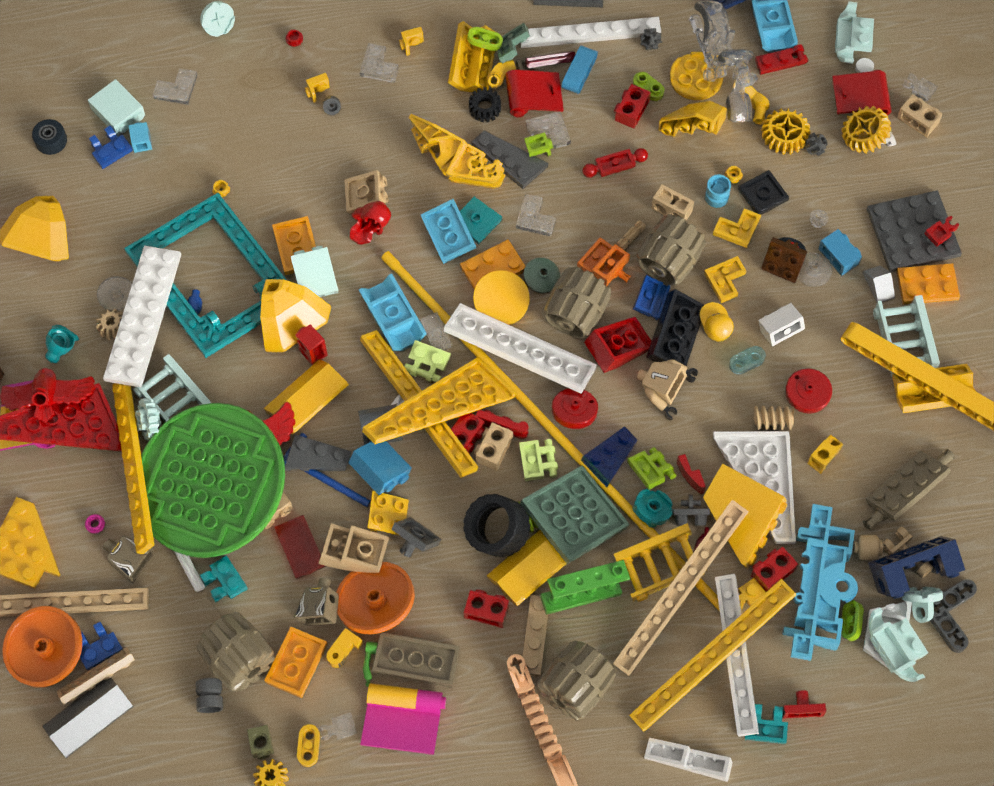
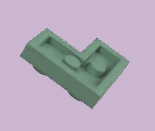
(510, 39)

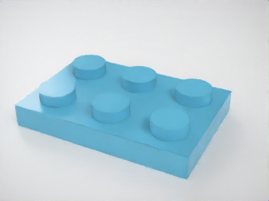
(448, 231)

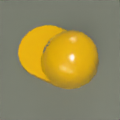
(716, 321)

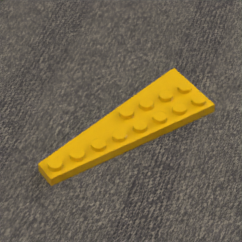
(455, 395)

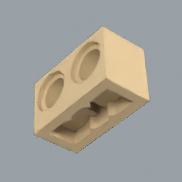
(918, 118)
(671, 202)
(497, 447)

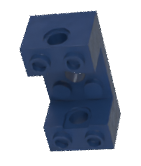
(940, 552)

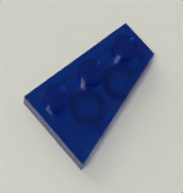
(610, 455)

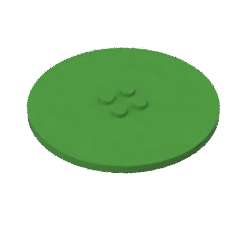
(212, 479)

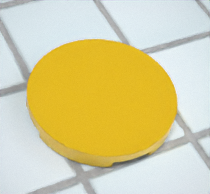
(688, 79)
(502, 296)

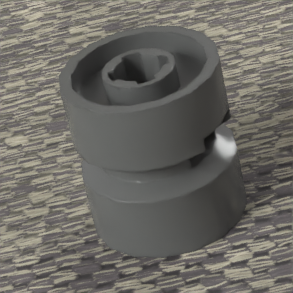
(209, 695)

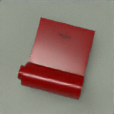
(532, 91)
(861, 91)

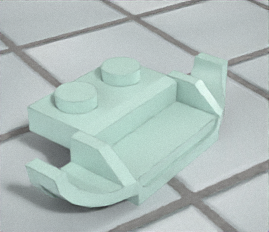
(852, 34)
(897, 645)

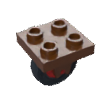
(785, 258)

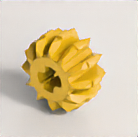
(278, 771)

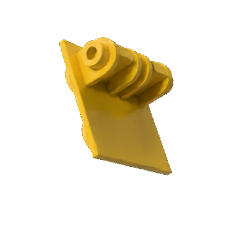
(385, 511)

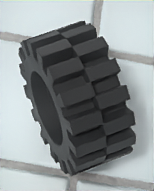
(481, 96)

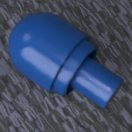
(195, 301)

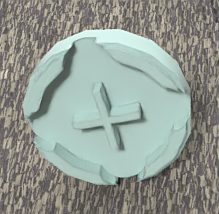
(217, 18)
(923, 599)

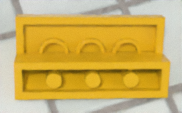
(469, 63)
(309, 393)
(912, 398)
(527, 569)

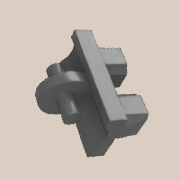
(700, 514)

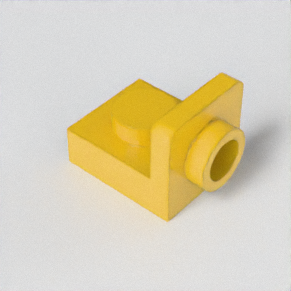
(410, 38)
(316, 84)

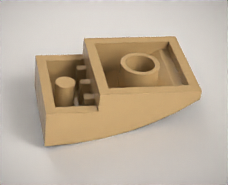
(353, 549)

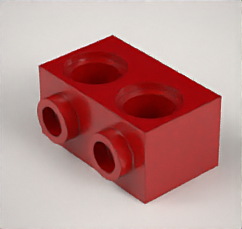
(635, 107)
(311, 344)
(469, 436)
(776, 572)
(484, 613)

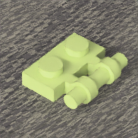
(430, 356)
(532, 462)

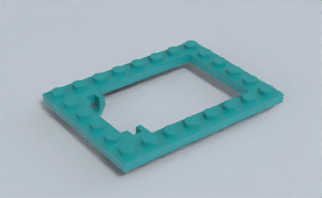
(208, 336)

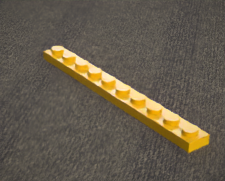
(407, 388)
(133, 468)
(712, 655)

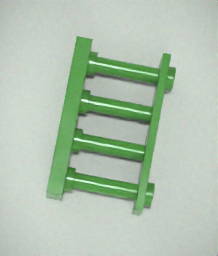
(584, 587)

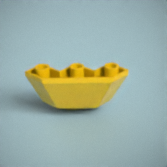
(703, 115)
(37, 229)
(286, 310)

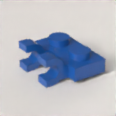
(112, 151)
(100, 650)

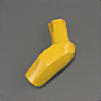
(497, 75)
(759, 103)

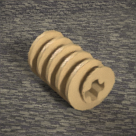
(773, 417)

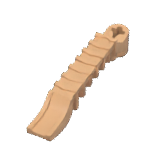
(538, 720)

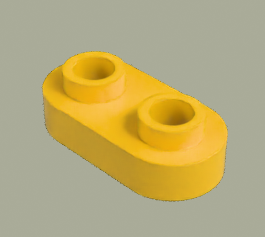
(308, 746)

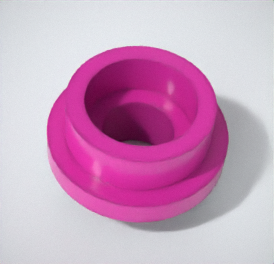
(92, 519)

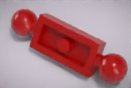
(615, 162)

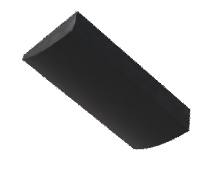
(676, 329)

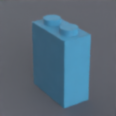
(380, 466)

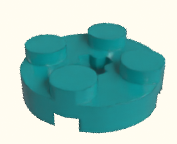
(646, 513)

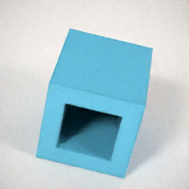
(140, 137)

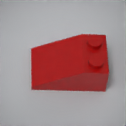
(618, 343)

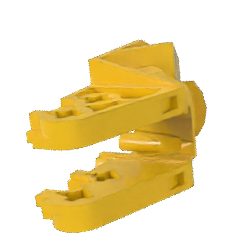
(456, 156)

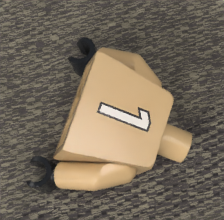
(663, 383)

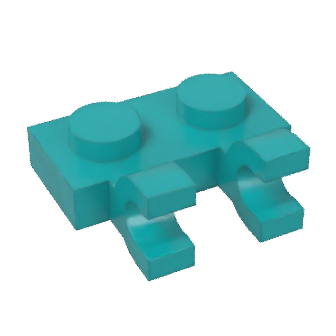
(228, 577)
(770, 731)

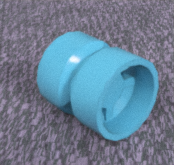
(718, 191)

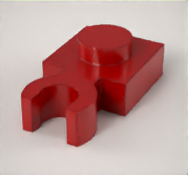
(941, 232)

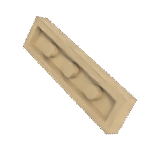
(535, 636)
(100, 672)

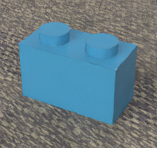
(840, 252)

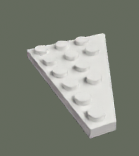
(767, 460)

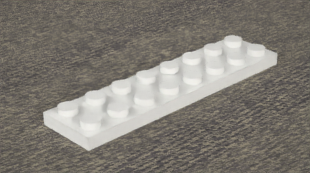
(142, 316)
(520, 348)

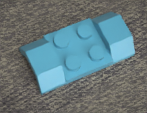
(774, 24)
(393, 314)

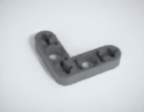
(944, 615)

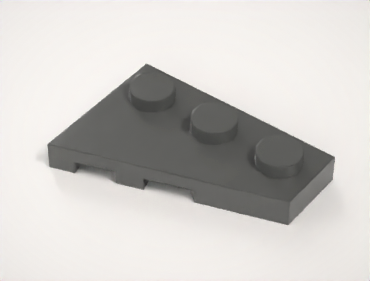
(312, 454)

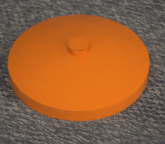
(375, 600)
(42, 646)

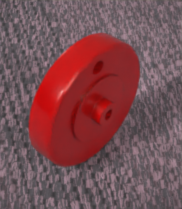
(808, 390)
(574, 409)

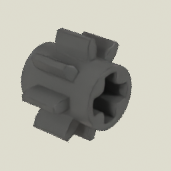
(651, 39)
(816, 144)

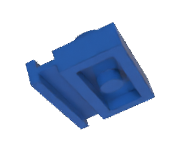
(651, 297)

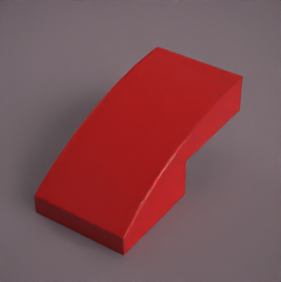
(694, 477)

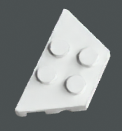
(892, 613)

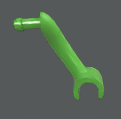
(371, 648)

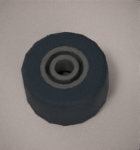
(49, 136)

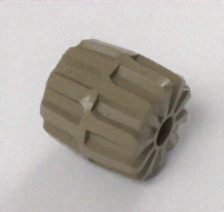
(670, 250)
(576, 302)
(235, 651)
(576, 679)

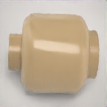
(868, 547)

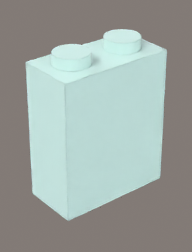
(116, 107)
(315, 271)

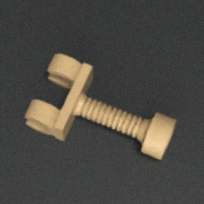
(888, 546)

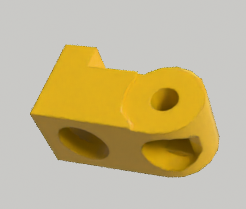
(824, 453)
(342, 647)

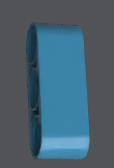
(579, 69)

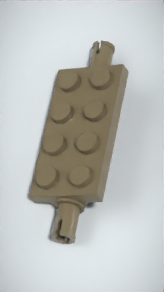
(907, 487)

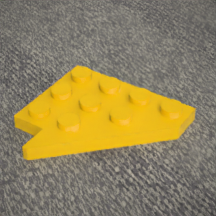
(24, 546)

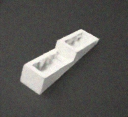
(689, 759)

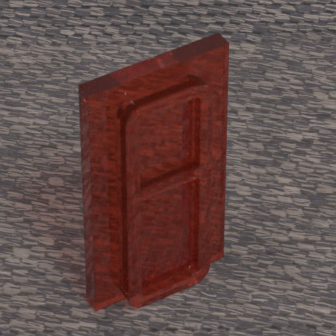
(299, 546)

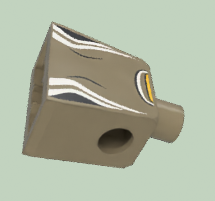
(125, 559)
(318, 605)

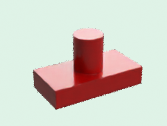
(803, 708)

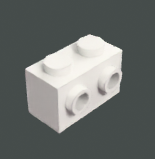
(781, 324)

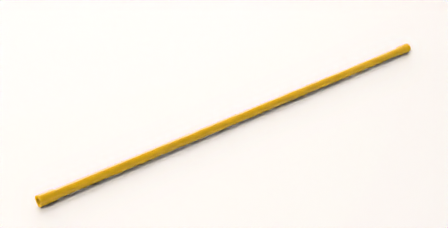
(395, 265)

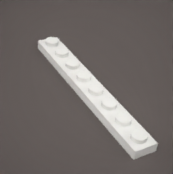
(590, 32)
(738, 660)

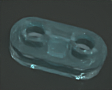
(745, 359)

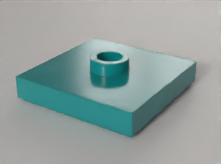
(479, 219)

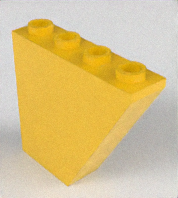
(760, 501)

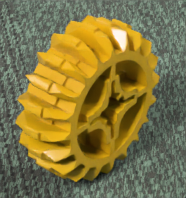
(874, 121)
(774, 131)

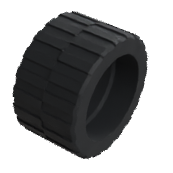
(476, 519)

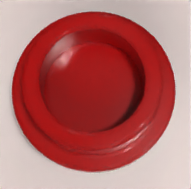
(294, 38)

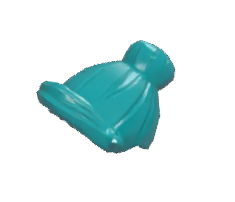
(59, 342)

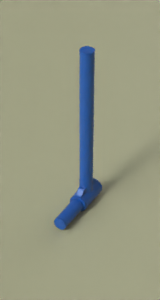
(332, 483)

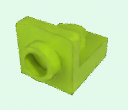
(538, 144)

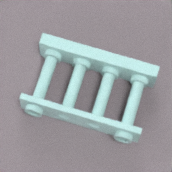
(920, 324)
(182, 380)

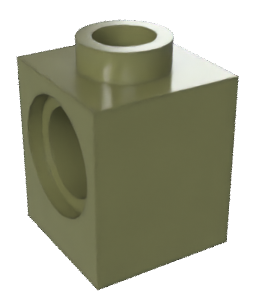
(256, 734)

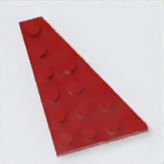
(74, 425)

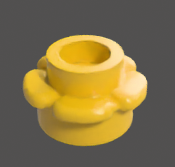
(734, 170)
(221, 184)

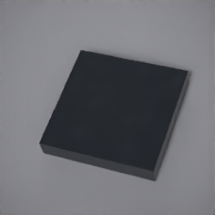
(763, 193)

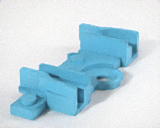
(818, 584)

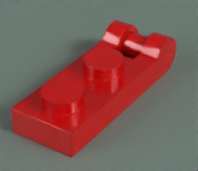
(781, 60)
(520, 429)

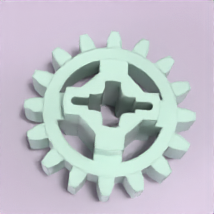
(147, 418)

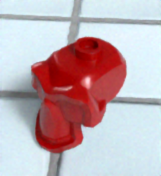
(370, 220)

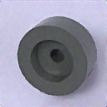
(331, 105)

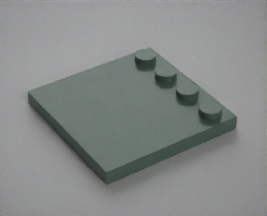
(574, 514)

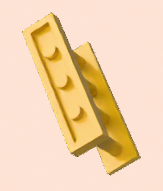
(644, 551)

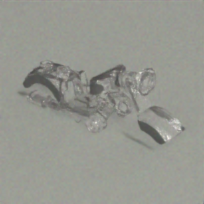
(720, 57)

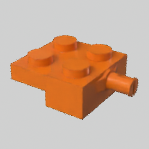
(605, 261)

